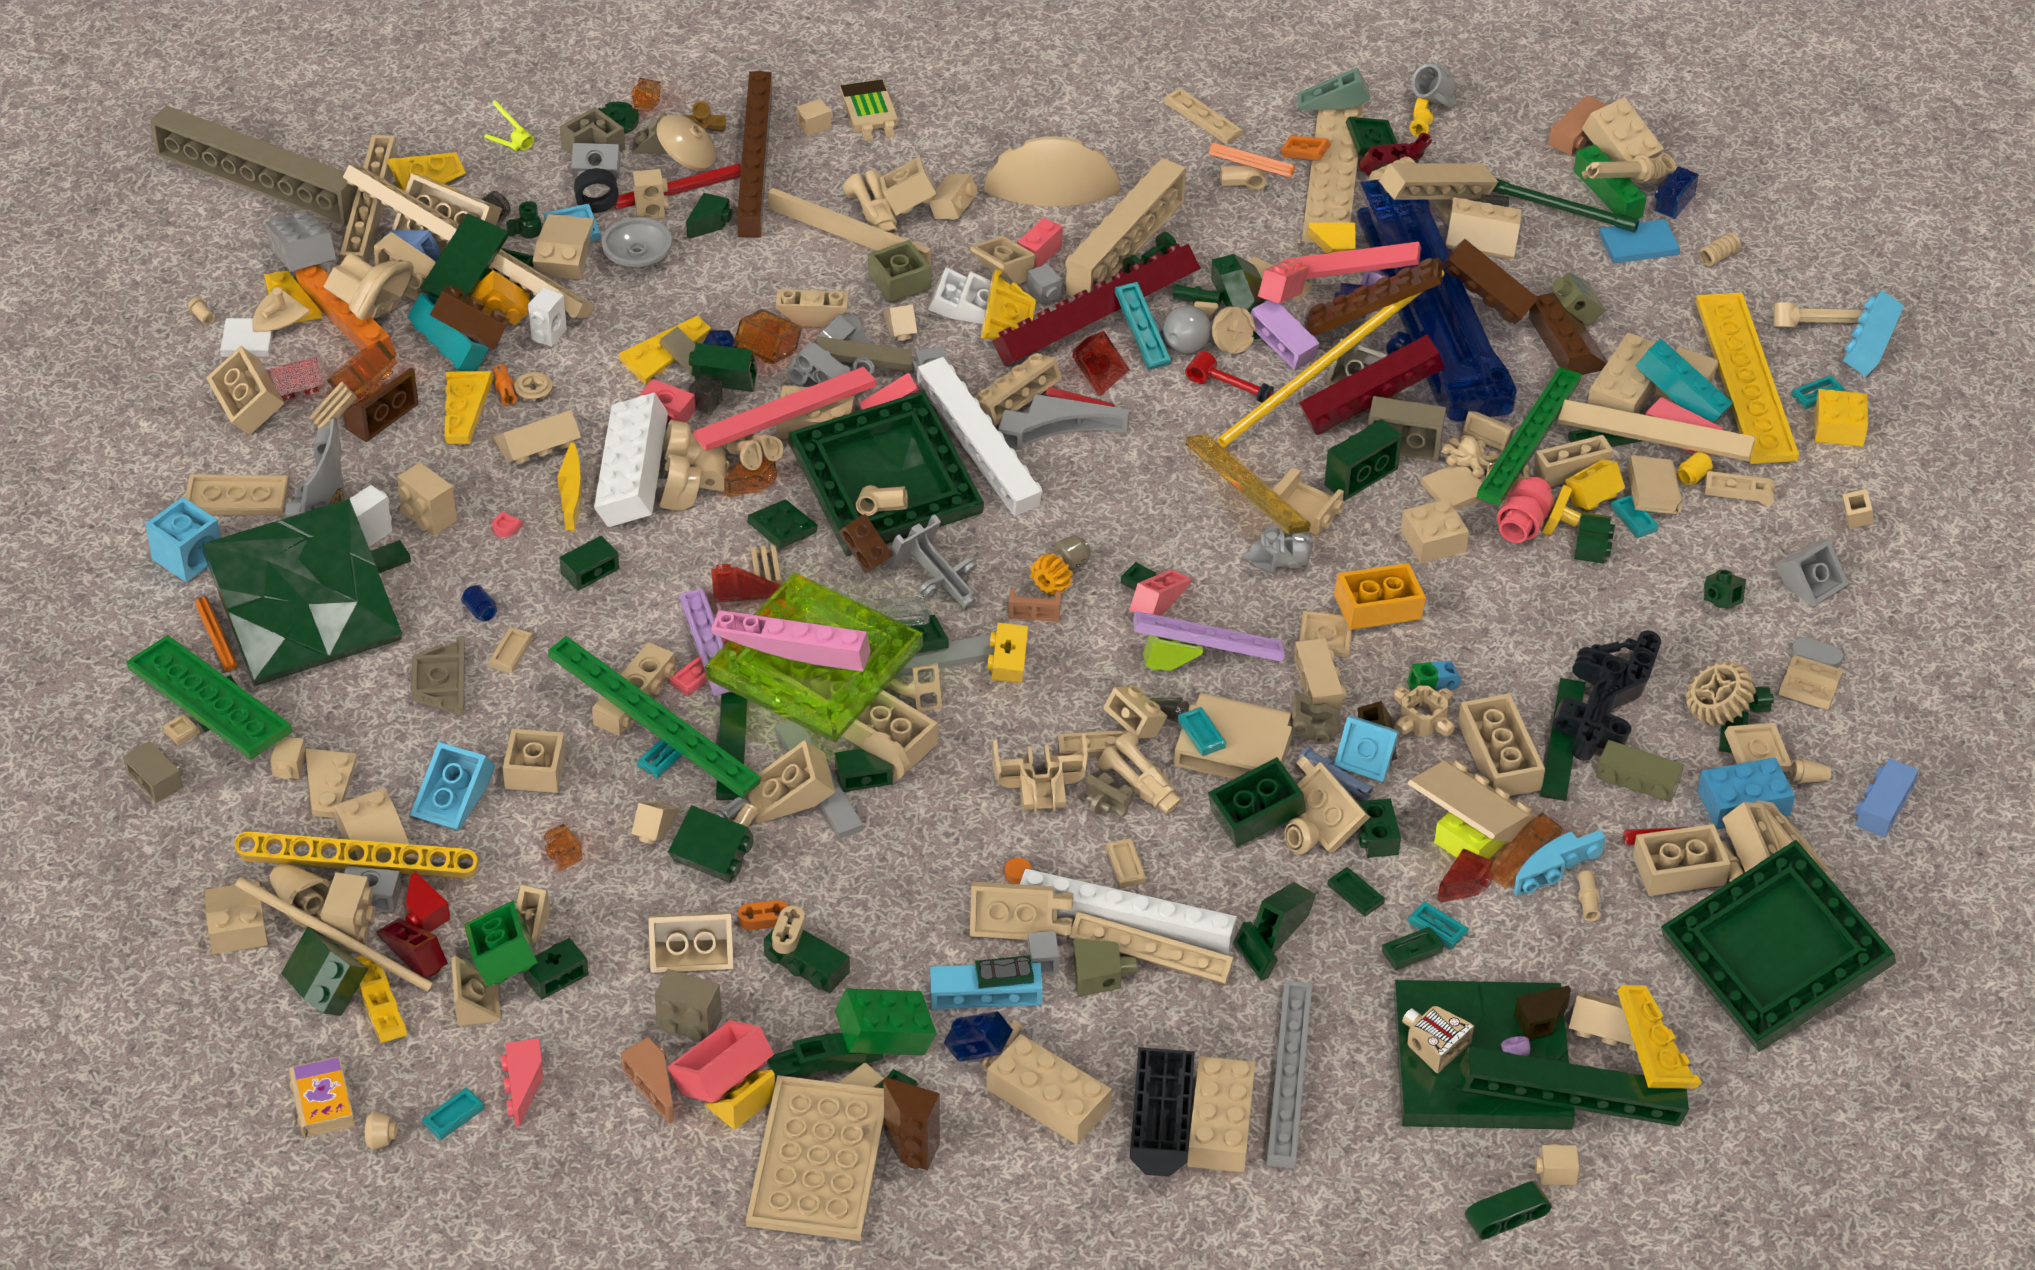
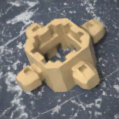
(1422, 724)

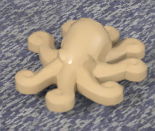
(1469, 453)

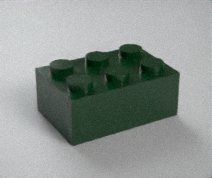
(1363, 459)
(1257, 802)

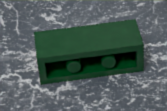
(812, 960)

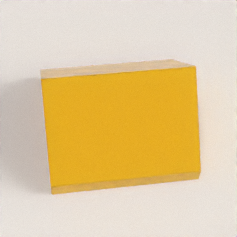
(745, 1099)

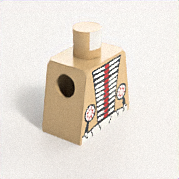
(1437, 1036)

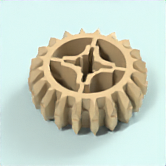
(1720, 693)

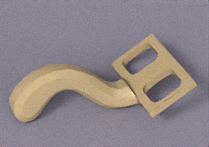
(915, 689)

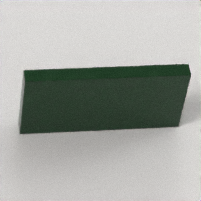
(465, 257)

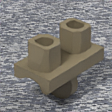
(1105, 797)

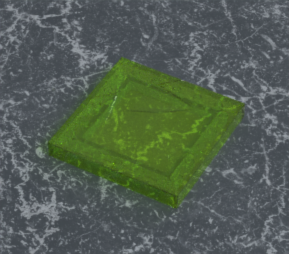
(812, 694)

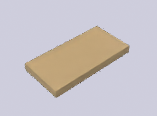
(238, 494)

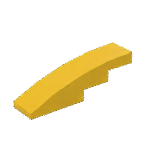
(570, 487)
(380, 1003)

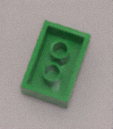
(500, 944)
(885, 1021)

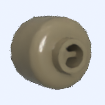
(1074, 551)

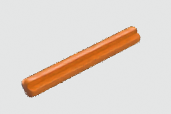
(1251, 160)
(216, 634)

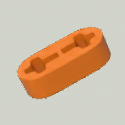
(762, 914)

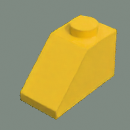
(1332, 236)

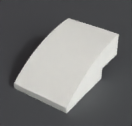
(961, 296)

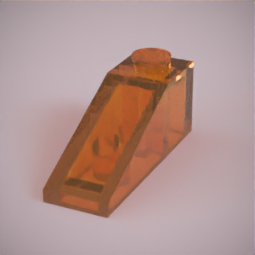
(1522, 847)

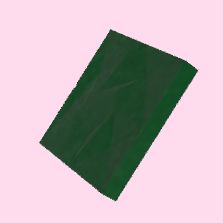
(886, 448)
(301, 592)
(1778, 945)
(1438, 1098)

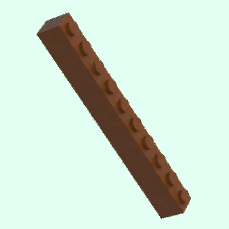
(754, 155)

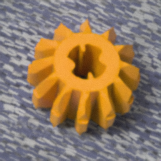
(1051, 574)

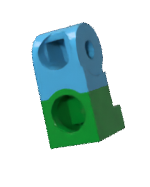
(1434, 674)

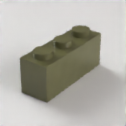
(1639, 771)

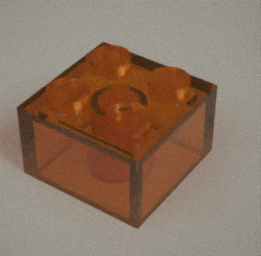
(768, 336)
(365, 369)

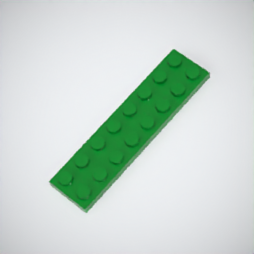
(209, 697)

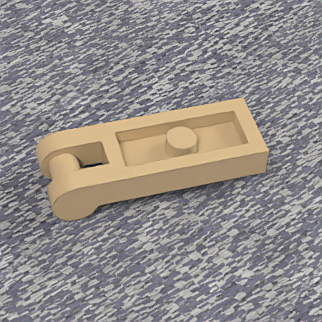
(1740, 487)

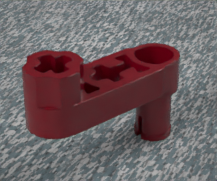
(1385, 154)

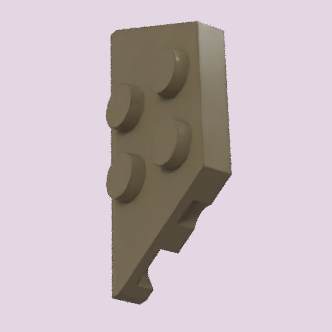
(440, 677)

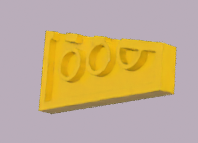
(651, 358)

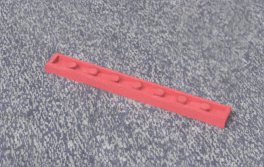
(784, 408)

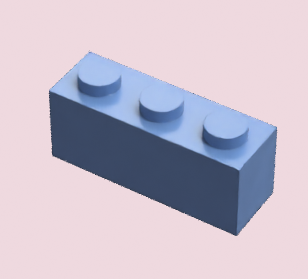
(1886, 797)

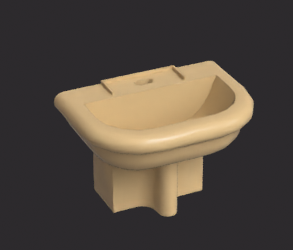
(367, 288)

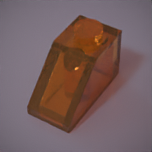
(746, 481)

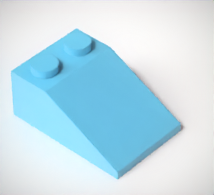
(452, 786)

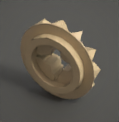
(524, 383)

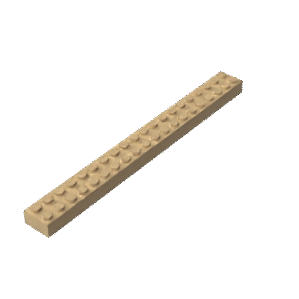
(445, 228)

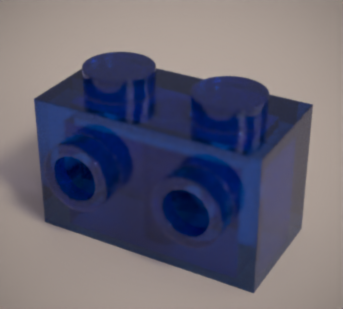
(1676, 192)
(978, 1036)

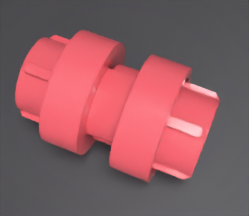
(1525, 509)

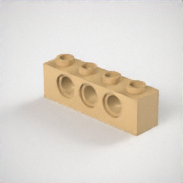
(648, 673)

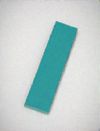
(1142, 325)

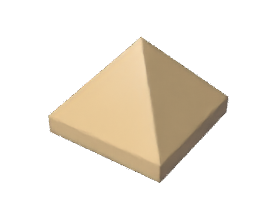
(1209, 308)

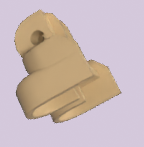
(684, 481)
(1041, 790)

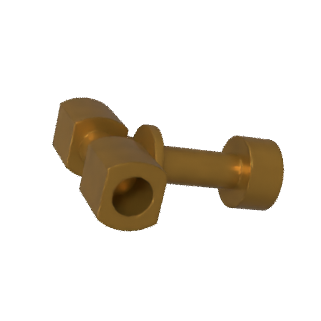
(702, 116)

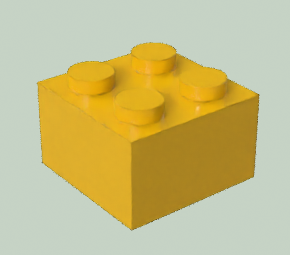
(1841, 417)

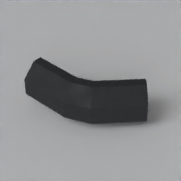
(1162, 1110)

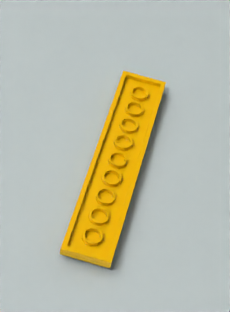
(1747, 377)

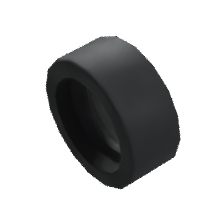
(596, 176)

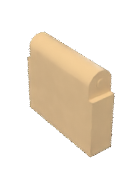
(1251, 736)

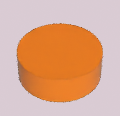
(1015, 869)

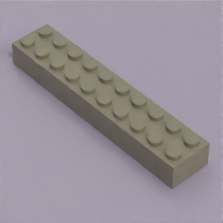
(253, 164)

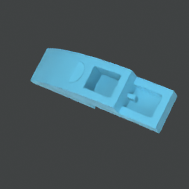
(1548, 862)

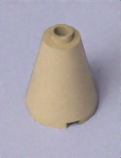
(300, 889)

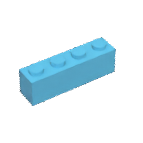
(1872, 332)
(959, 988)

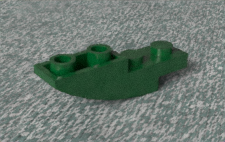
(818, 1054)

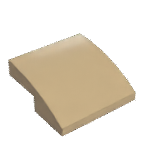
(1811, 682)

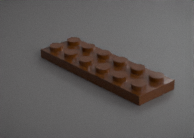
(1375, 297)

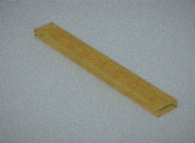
(1248, 484)

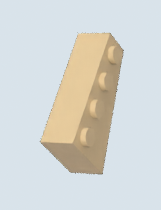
(397, 249)

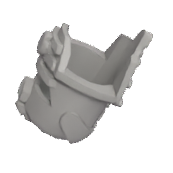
(1280, 550)

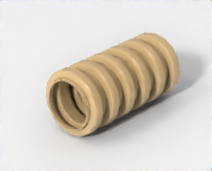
(1719, 249)

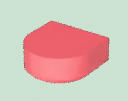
(505, 525)

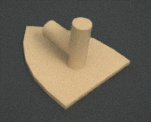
(277, 311)

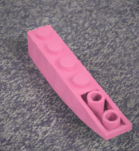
(796, 640)

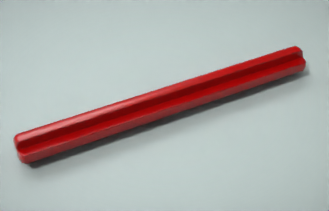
(688, 183)

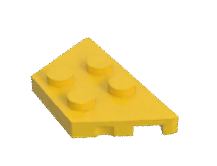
(1005, 307)

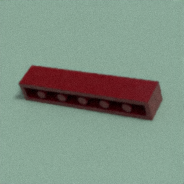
(1378, 379)

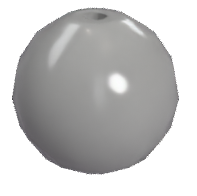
(1187, 329)

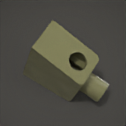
(1572, 290)
(1099, 966)

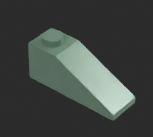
(1336, 93)

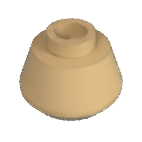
(1301, 835)
(379, 1130)

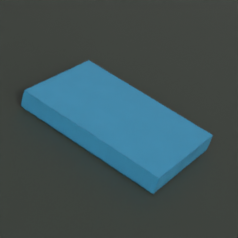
(1650, 241)

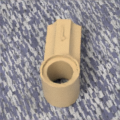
(1242, 175)
(883, 498)

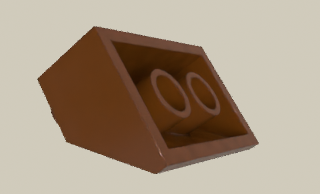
(470, 316)
(382, 406)
(912, 1122)

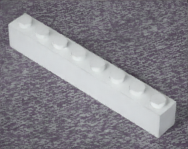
(979, 436)
(1157, 916)

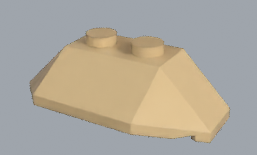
(1787, 833)

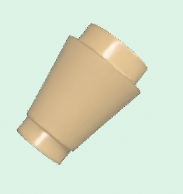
(1809, 771)

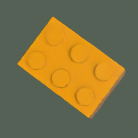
(1379, 596)

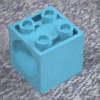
(178, 537)

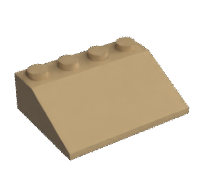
(448, 202)
(1474, 800)

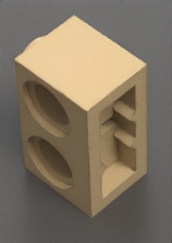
(649, 194)

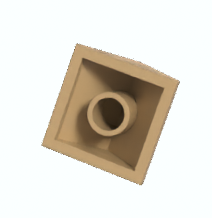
(472, 998)

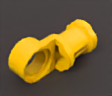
(1422, 117)

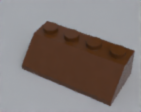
(1489, 282)
(1565, 336)

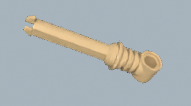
(1640, 169)

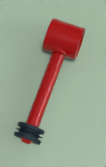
(1204, 367)

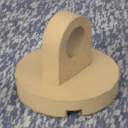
(1233, 329)

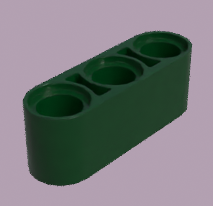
(1508, 1210)

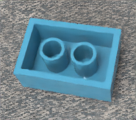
(1731, 785)

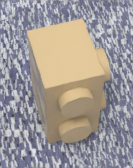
(953, 196)
(1135, 711)

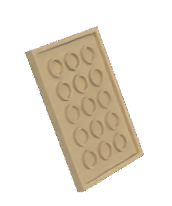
(817, 1158)

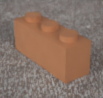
(1568, 132)

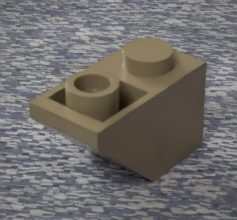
(647, 141)

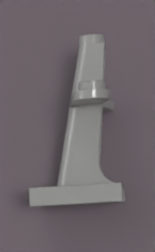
(920, 547)

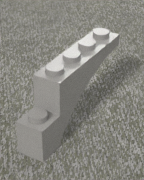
(1057, 416)

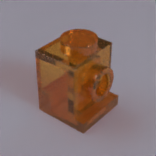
(646, 94)
(563, 847)

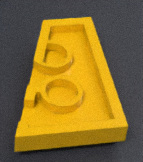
(439, 167)
(290, 286)

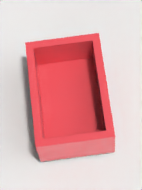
(721, 1061)

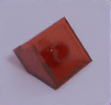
(1099, 362)

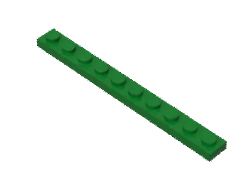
(1528, 436)
(654, 717)

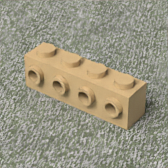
(1019, 386)

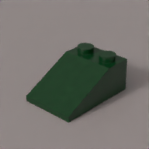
(323, 973)

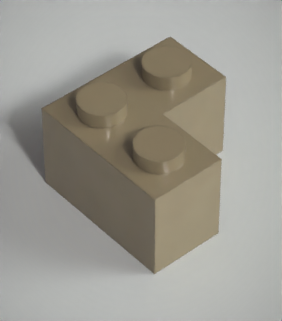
(591, 128)

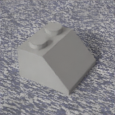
(1813, 572)

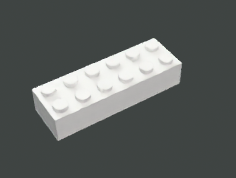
(631, 460)

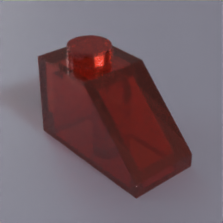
(1466, 877)

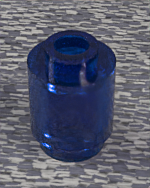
(1398, 337)
(479, 603)

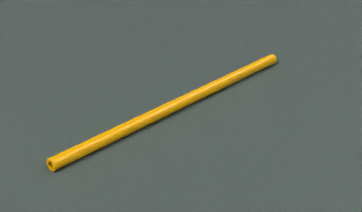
(1312, 371)

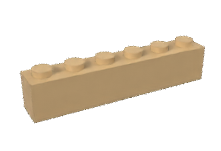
(1437, 180)

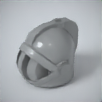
(1438, 85)

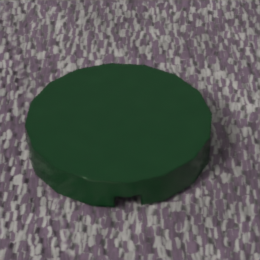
(622, 114)

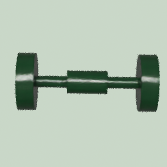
(1163, 242)

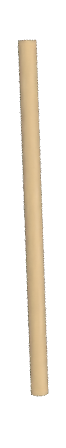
(334, 934)

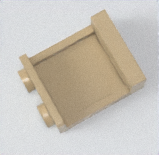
(1310, 502)

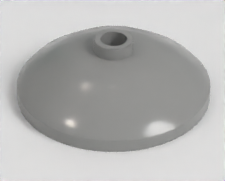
(636, 242)

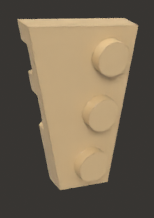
(328, 779)

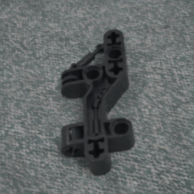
(1615, 684)

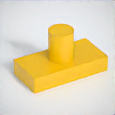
(1561, 512)

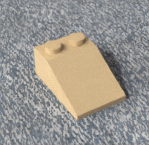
(563, 246)
(792, 783)
(371, 819)
(234, 919)

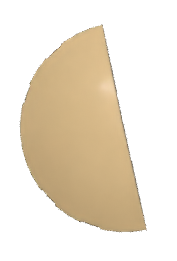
(1052, 174)

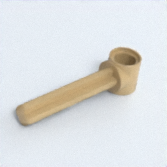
(1788, 315)

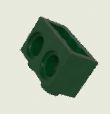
(1380, 832)

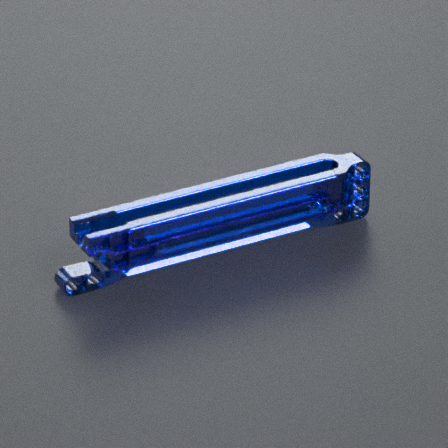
(1473, 372)

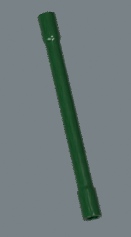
(1618, 220)

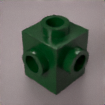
(1724, 589)

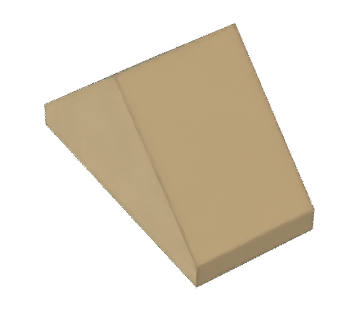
(534, 908)

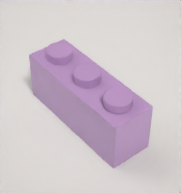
(1284, 334)

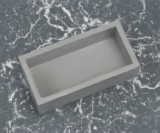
(300, 240)

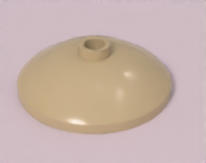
(686, 142)

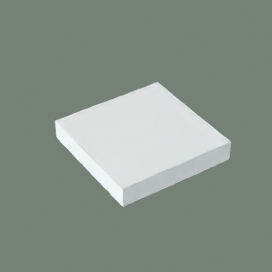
(240, 333)

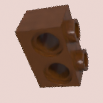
(865, 543)

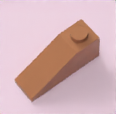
(648, 1071)

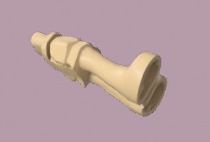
(878, 211)
(752, 448)
(1151, 785)

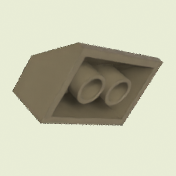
(1353, 361)

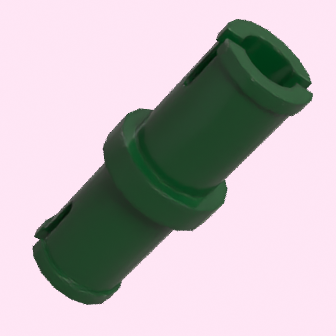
(1196, 294)

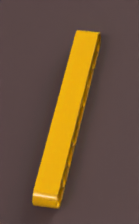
(344, 849)

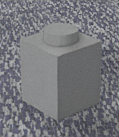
(1044, 283)
(1044, 950)

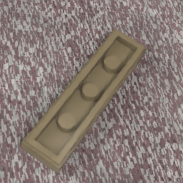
(880, 355)

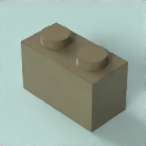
(153, 771)

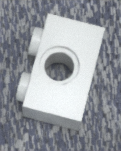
(547, 317)

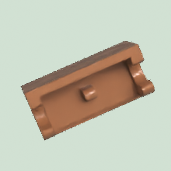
(1034, 608)

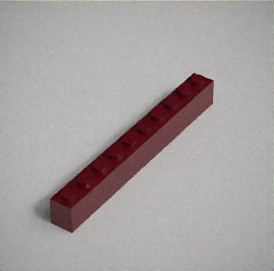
(1094, 305)

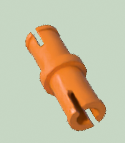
(504, 384)

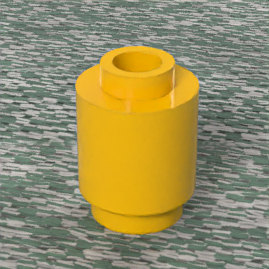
(1694, 468)

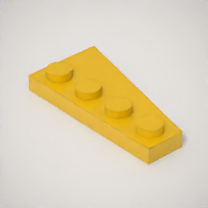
(464, 403)
(1654, 1042)

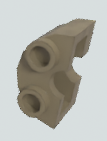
(1314, 721)

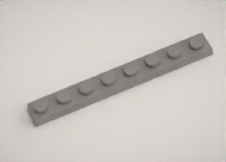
(1289, 1075)

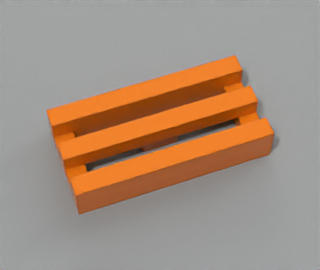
(1305, 147)

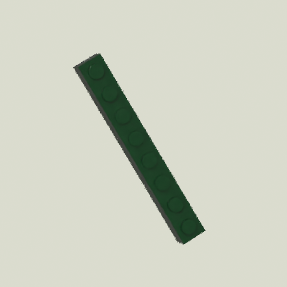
(1570, 1086)

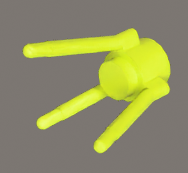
(519, 136)

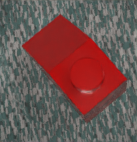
(425, 905)

